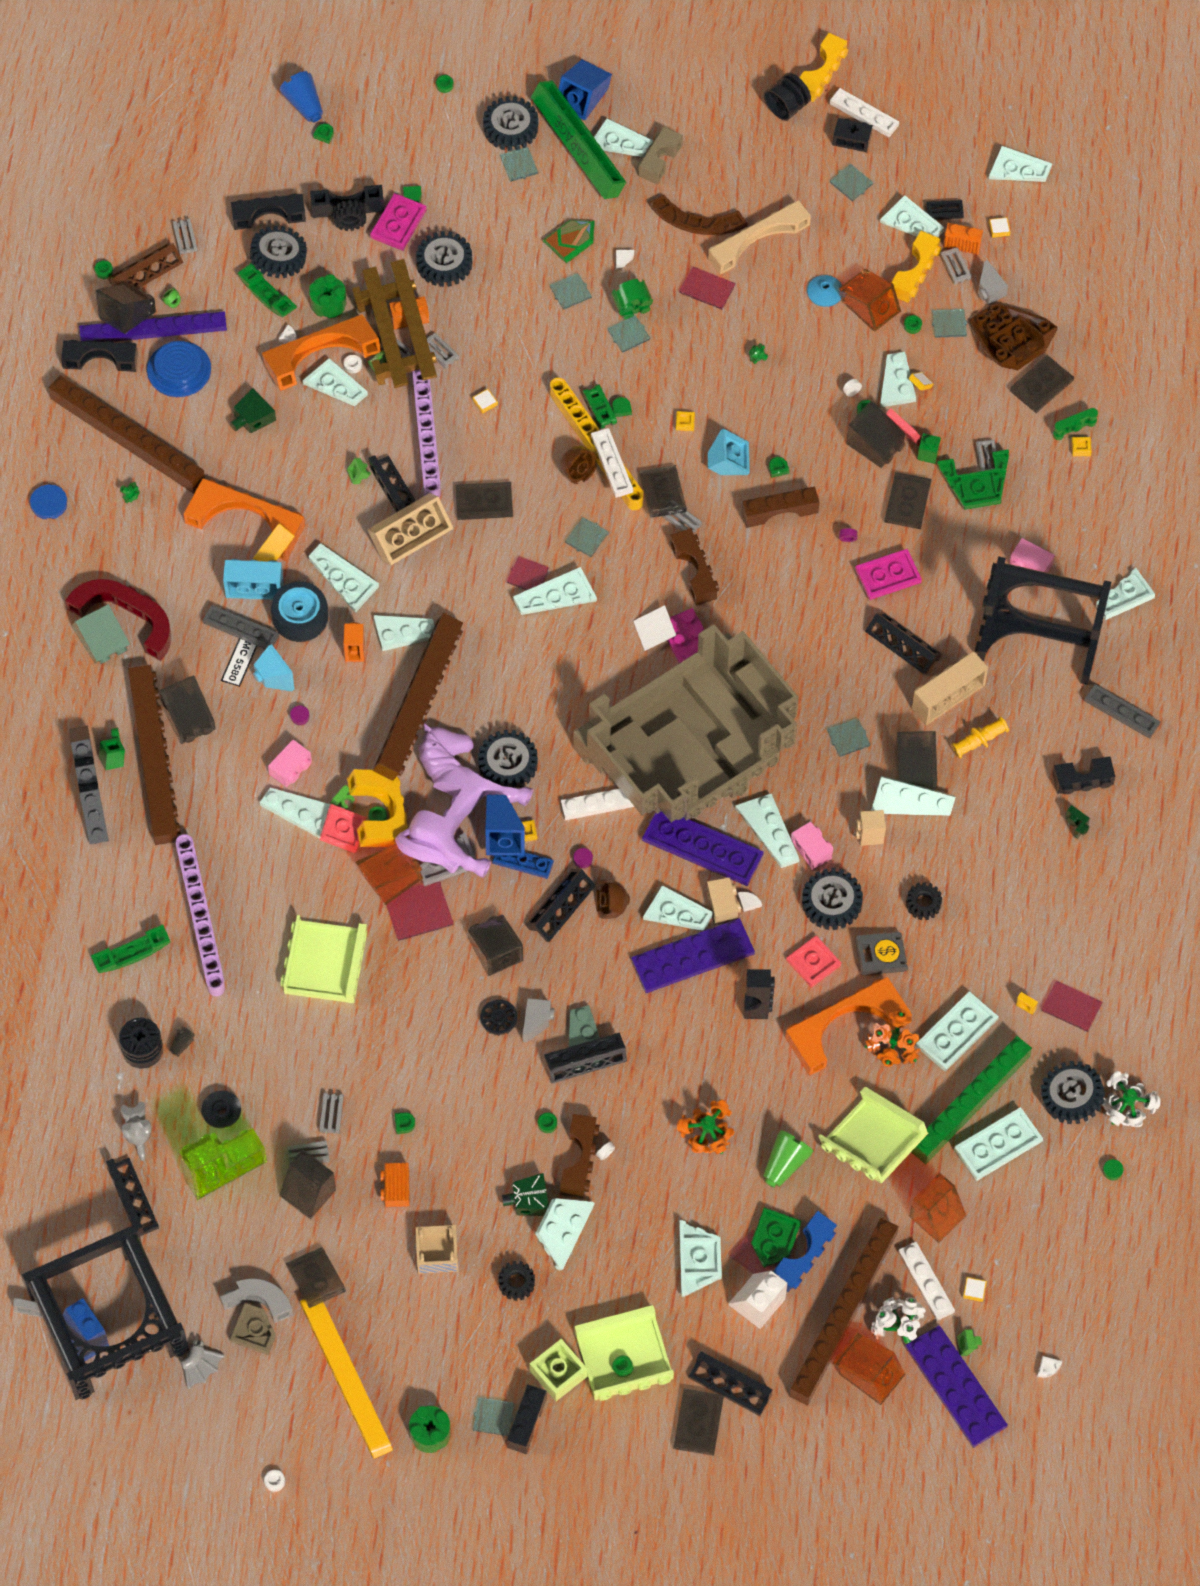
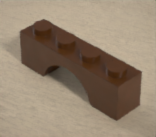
(761, 509)
(686, 547)
(574, 1179)

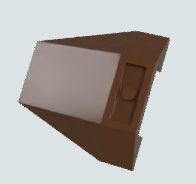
(1012, 335)

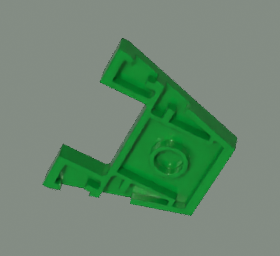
(980, 487)

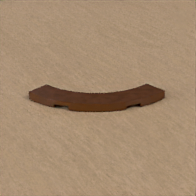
(696, 223)

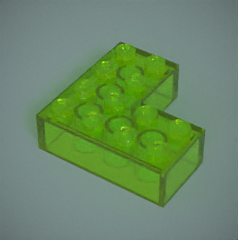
(213, 1164)

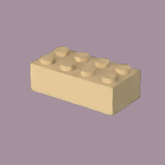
(410, 529)
(949, 687)

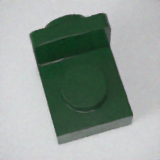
(1079, 819)

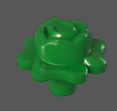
(757, 353)
(130, 492)

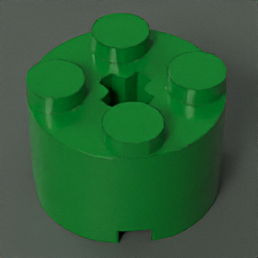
(327, 296)
(632, 298)
(437, 1437)

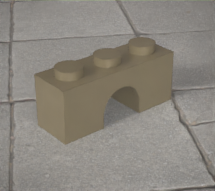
(665, 143)

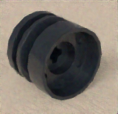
(787, 96)
(145, 1052)

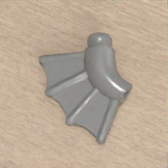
(200, 1364)

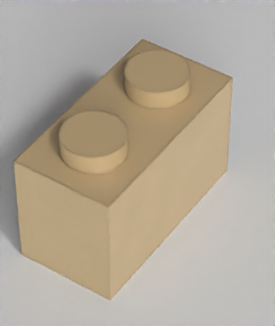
(871, 827)
(722, 900)

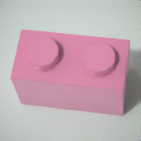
(1031, 557)
(290, 763)
(811, 845)

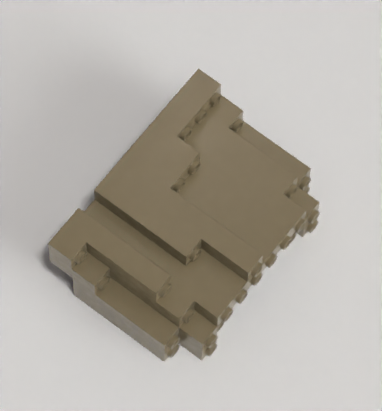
(694, 729)

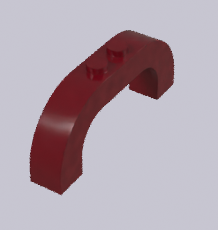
(107, 590)

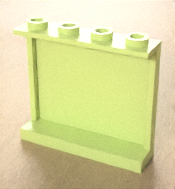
(324, 960)
(875, 1136)
(625, 1334)

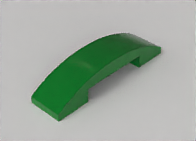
(265, 292)
(131, 952)

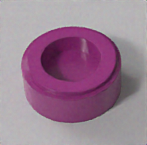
(848, 535)
(299, 715)
(583, 858)

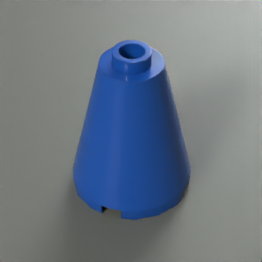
(303, 96)

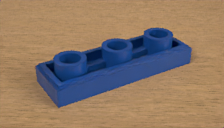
(533, 865)

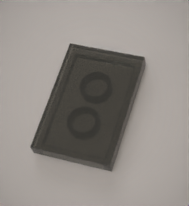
(1041, 384)
(662, 491)
(484, 500)
(907, 500)
(315, 1277)
(698, 1422)

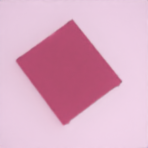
(419, 911)

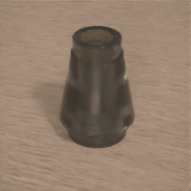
(181, 1041)

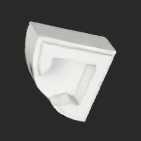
(623, 257)
(287, 335)
(748, 901)
(1048, 1367)

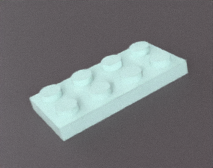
(957, 1031)
(998, 1144)

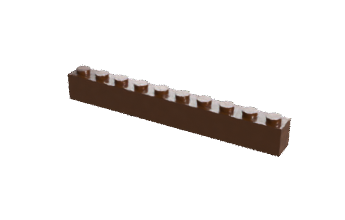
(126, 434)
(417, 697)
(153, 754)
(843, 1311)

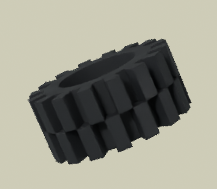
(349, 215)
(921, 911)
(520, 1292)

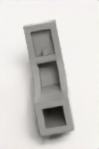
(261, 1292)

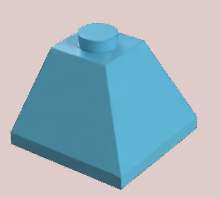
(729, 454)
(273, 671)

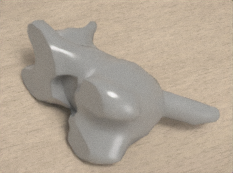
(136, 1129)

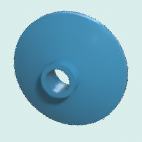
(822, 296)

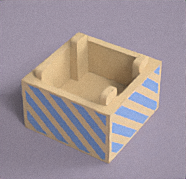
(437, 1249)

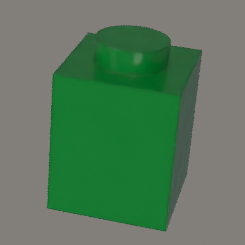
(929, 448)
(112, 753)

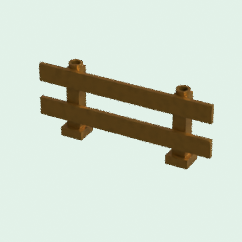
(377, 295)

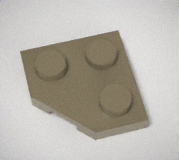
(254, 1330)

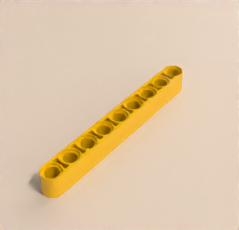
(584, 422)
(347, 1379)

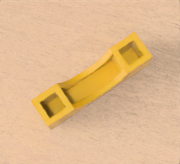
(831, 51)
(924, 249)

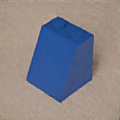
(584, 87)
(503, 828)
(85, 1326)

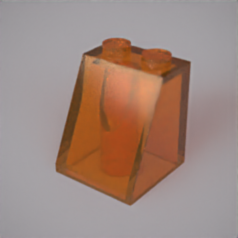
(870, 298)
(390, 872)
(937, 1208)
(869, 1367)

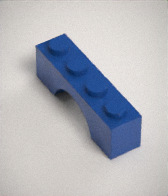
(817, 1232)

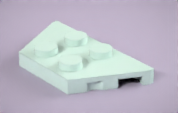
(562, 1227)
(699, 1258)

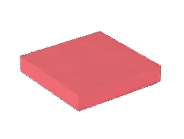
(904, 427)
(341, 828)
(813, 961)

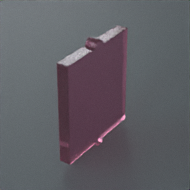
(527, 574)

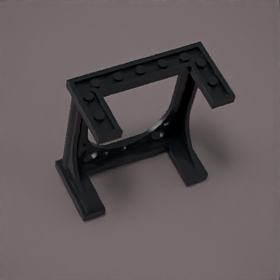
(1002, 623)
(80, 1373)

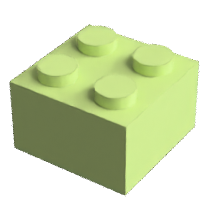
(558, 1370)

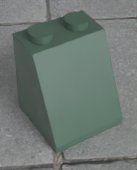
(101, 634)

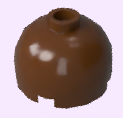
(578, 464)
(611, 899)

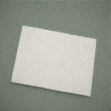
(654, 628)

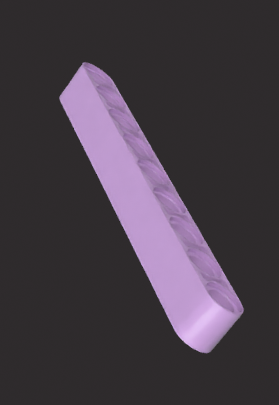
(426, 434)
(200, 923)

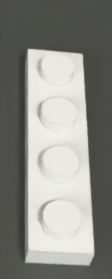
(864, 112)
(612, 462)
(594, 804)
(926, 1281)

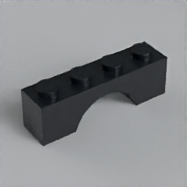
(324, 201)
(248, 211)
(78, 353)
(758, 993)

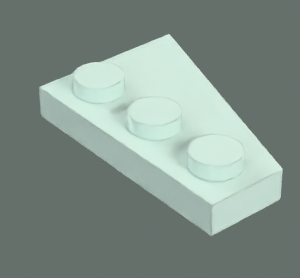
(621, 140)
(1019, 167)
(911, 219)
(336, 383)
(896, 385)
(1128, 594)
(402, 631)
(677, 910)

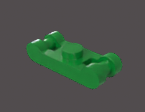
(599, 406)
(1075, 423)

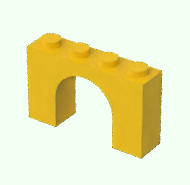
(373, 784)

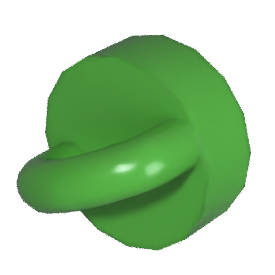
(170, 296)

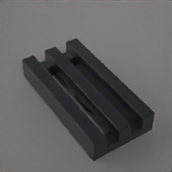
(945, 212)

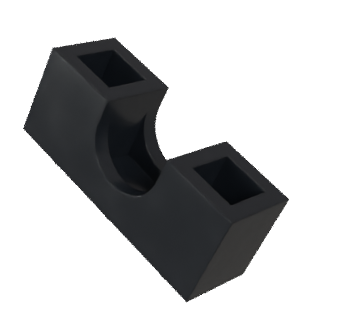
(1069, 780)
(526, 1418)

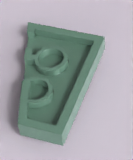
(582, 1027)

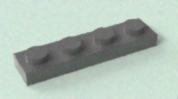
(240, 627)
(1122, 711)

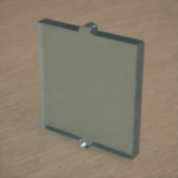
(519, 164)
(851, 182)
(570, 291)
(949, 323)
(628, 334)
(586, 537)
(848, 737)
(493, 1416)

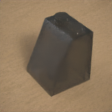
(124, 306)
(875, 435)
(187, 710)
(917, 758)
(496, 944)
(307, 1184)

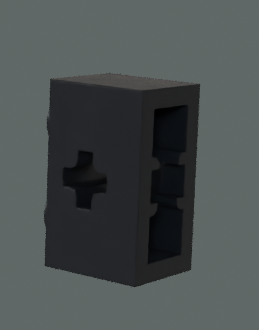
(852, 135)

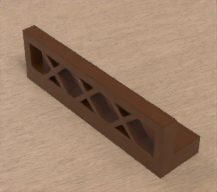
(147, 261)

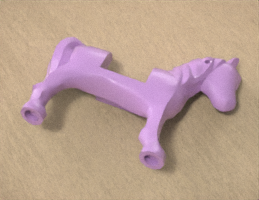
(432, 834)

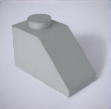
(991, 284)
(537, 1018)

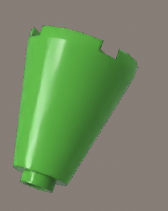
(785, 1158)

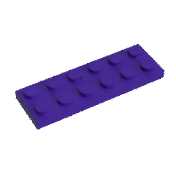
(704, 847)
(692, 955)
(956, 1386)

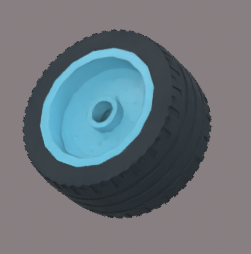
(299, 611)

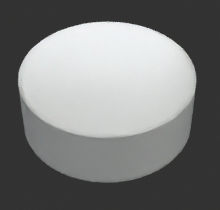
(352, 364)
(852, 387)
(605, 1151)
(274, 1480)

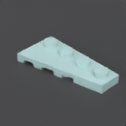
(346, 579)
(559, 592)
(906, 798)
(298, 810)
(767, 823)

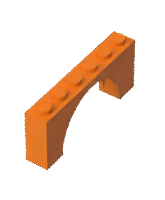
(352, 334)
(214, 498)
(806, 1036)

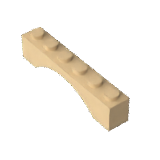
(788, 220)

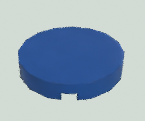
(48, 501)

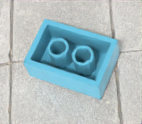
(252, 579)

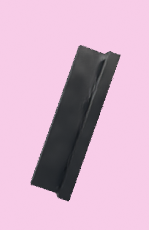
(383, 479)
(906, 636)
(556, 899)
(585, 1055)
(125, 1196)
(733, 1376)

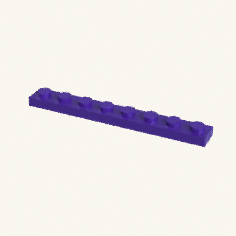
(157, 328)

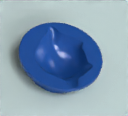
(179, 369)

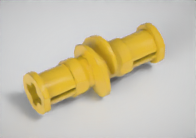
(979, 736)

